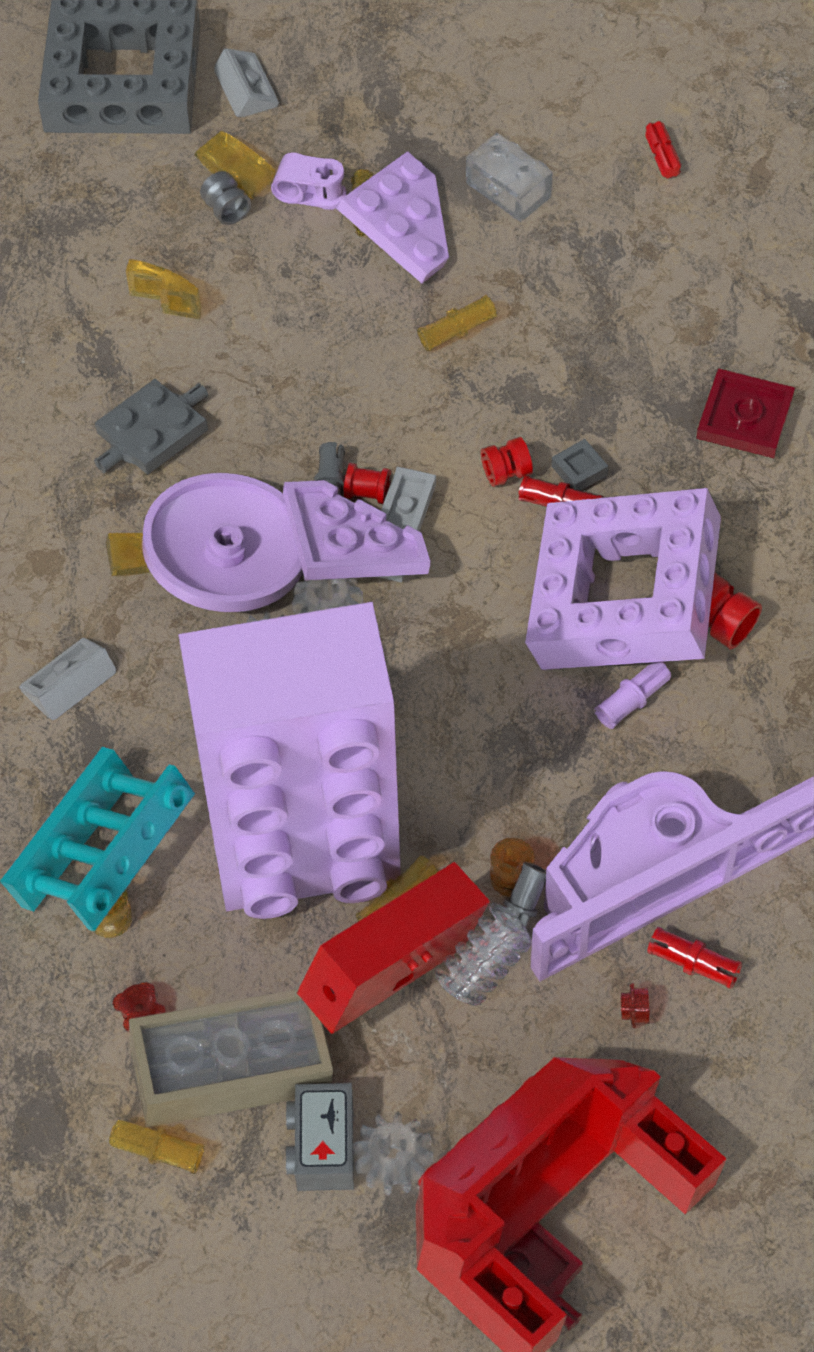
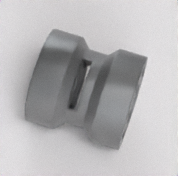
(225, 198)

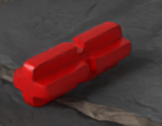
(661, 146)

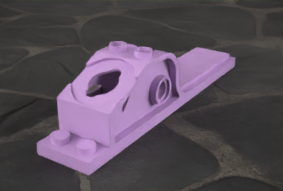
(651, 853)

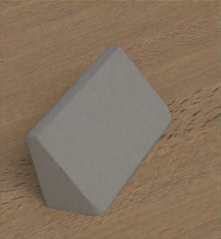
(244, 82)
(69, 678)

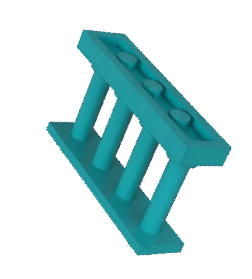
(73, 822)

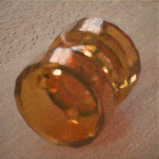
(503, 870)

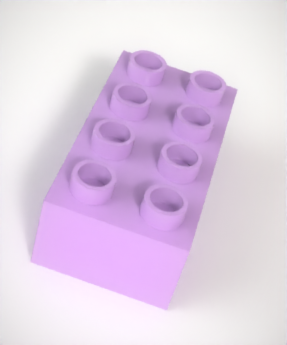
(297, 757)

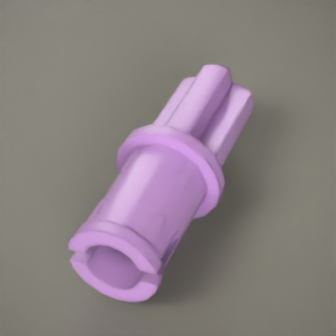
(632, 694)

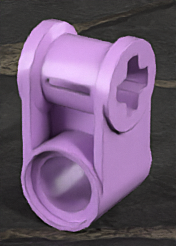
(306, 179)

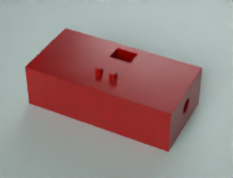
(391, 947)

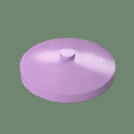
(222, 543)

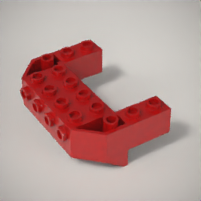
(525, 1164)

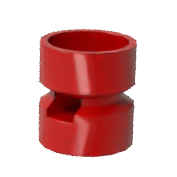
(731, 614)

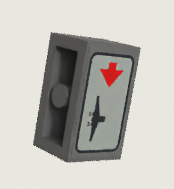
(322, 1137)

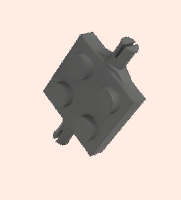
(151, 426)

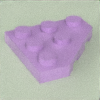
(402, 215)
(347, 537)

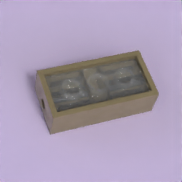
(226, 1056)

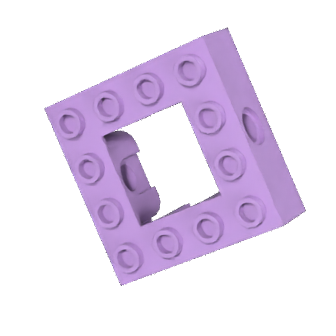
(667, 627)

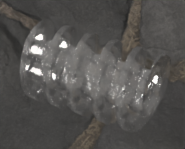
(487, 958)

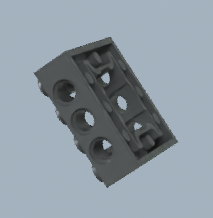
(120, 103)

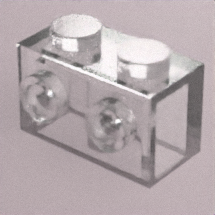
(509, 177)

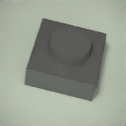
(579, 465)

